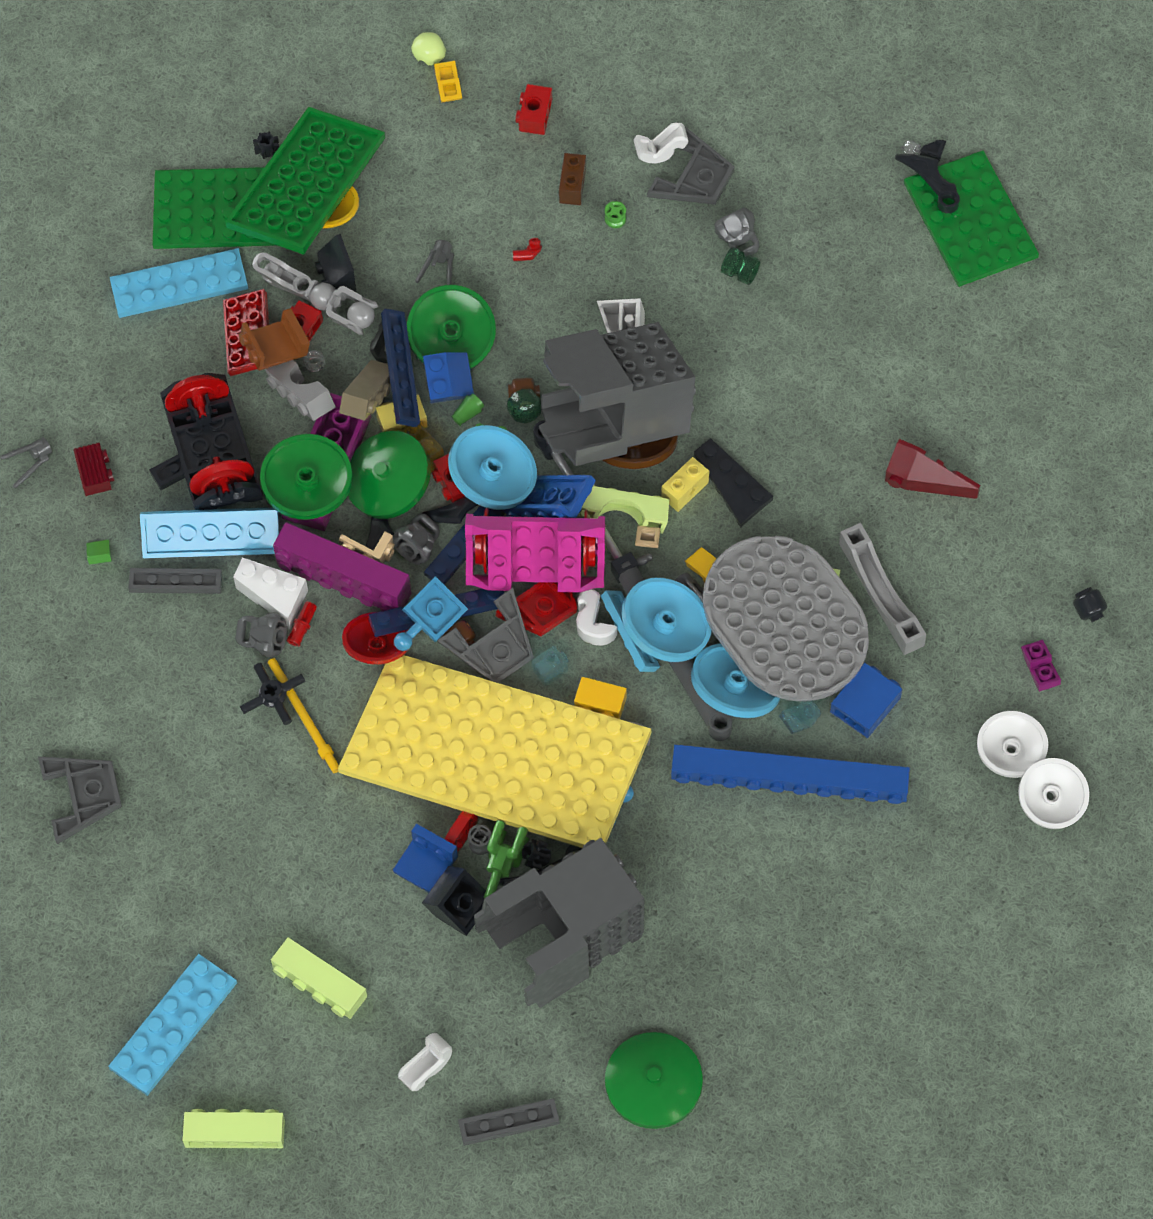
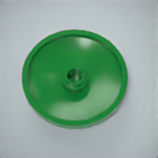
(451, 321)
(389, 474)
(306, 476)
(653, 1080)

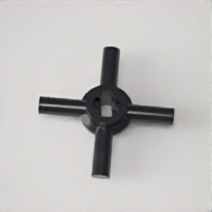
(272, 701)

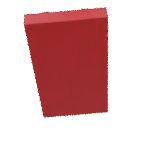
(237, 310)

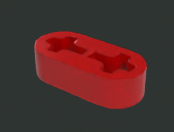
(459, 831)

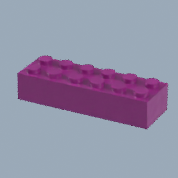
(344, 431)
(341, 569)

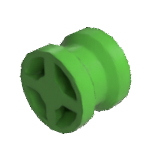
(617, 209)

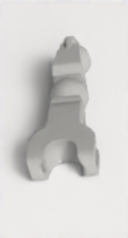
(321, 295)

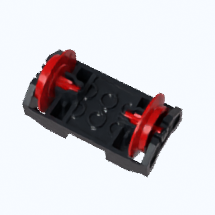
(210, 442)

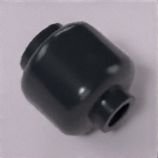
(1090, 604)

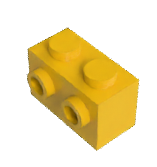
(601, 697)

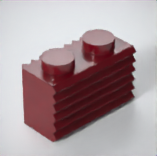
(92, 469)

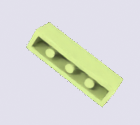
(318, 978)
(233, 1129)

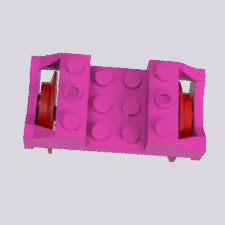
(535, 551)

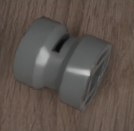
(479, 844)

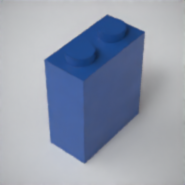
(866, 700)

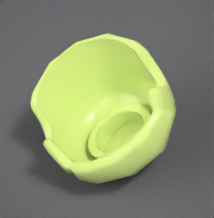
(428, 48)

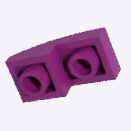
(1040, 665)

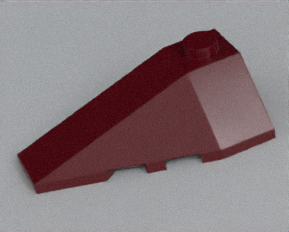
(917, 472)

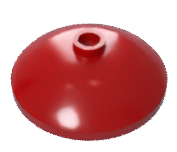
(363, 646)

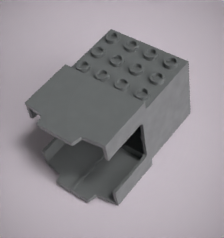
(621, 392)
(584, 905)

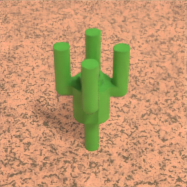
(502, 856)

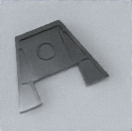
(701, 179)
(501, 649)
(91, 789)

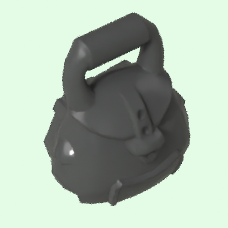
(738, 229)
(415, 541)
(265, 635)

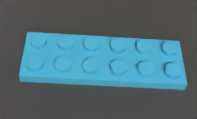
(178, 283)
(209, 532)
(172, 1024)

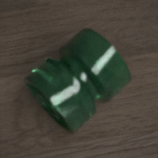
(738, 265)

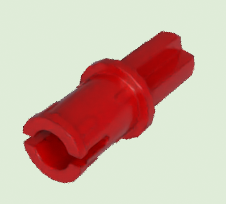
(301, 624)

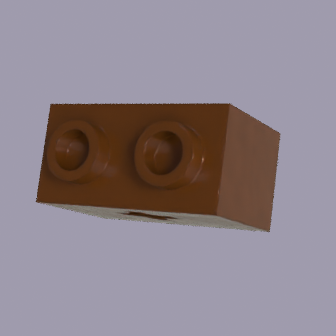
(572, 179)

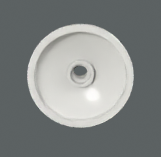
(1013, 731)
(1065, 784)

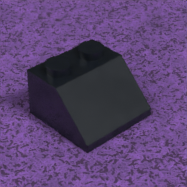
(335, 264)
(456, 899)

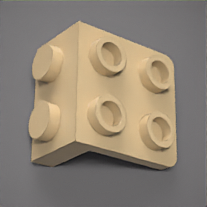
(382, 552)

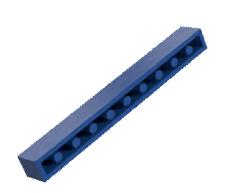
(790, 774)

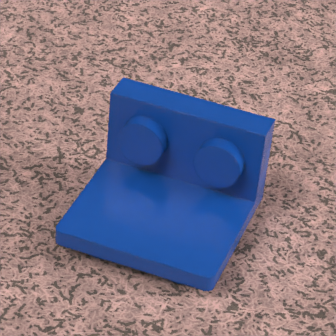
(425, 858)

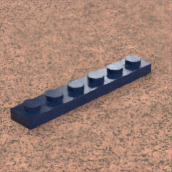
(400, 368)
(454, 552)
(397, 620)

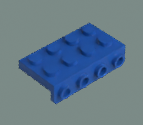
(555, 497)

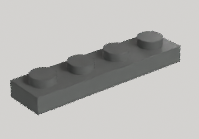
(175, 580)
(508, 1121)

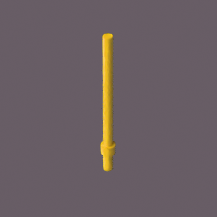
(324, 750)

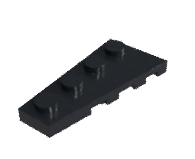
(737, 487)

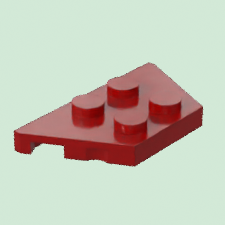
(544, 607)

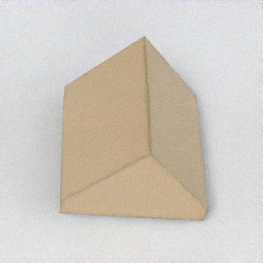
(647, 537)

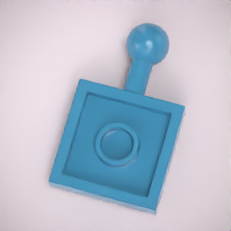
(432, 611)

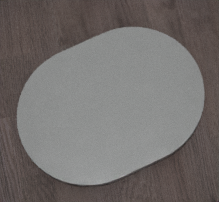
(785, 618)

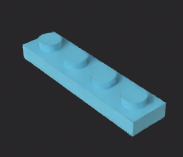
(613, 603)

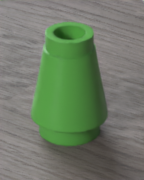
(467, 409)

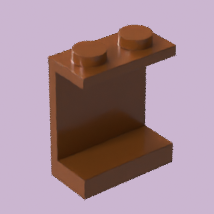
(275, 342)

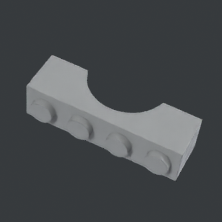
(310, 398)

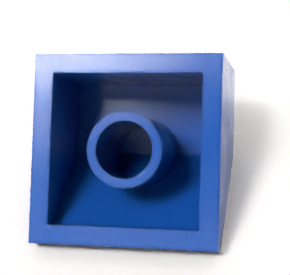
(447, 376)

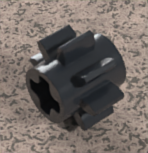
(266, 145)
(536, 854)

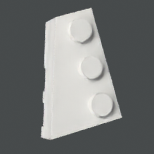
(622, 314)
(271, 588)

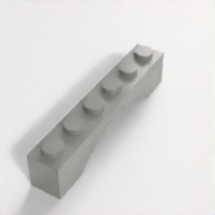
(897, 617)

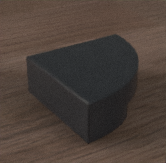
(934, 149)

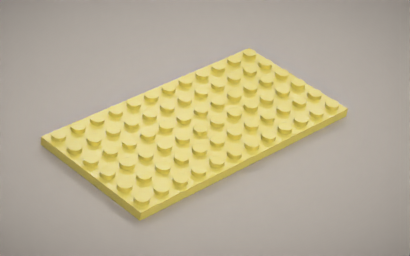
(495, 751)

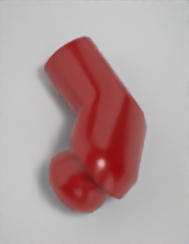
(530, 252)

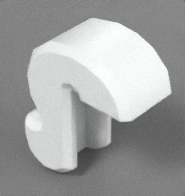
(663, 145)
(586, 620)
(426, 1062)

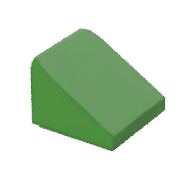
(98, 552)

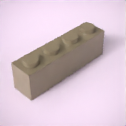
(366, 391)

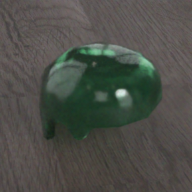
(524, 406)

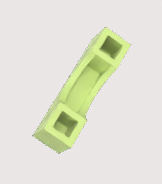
(645, 509)

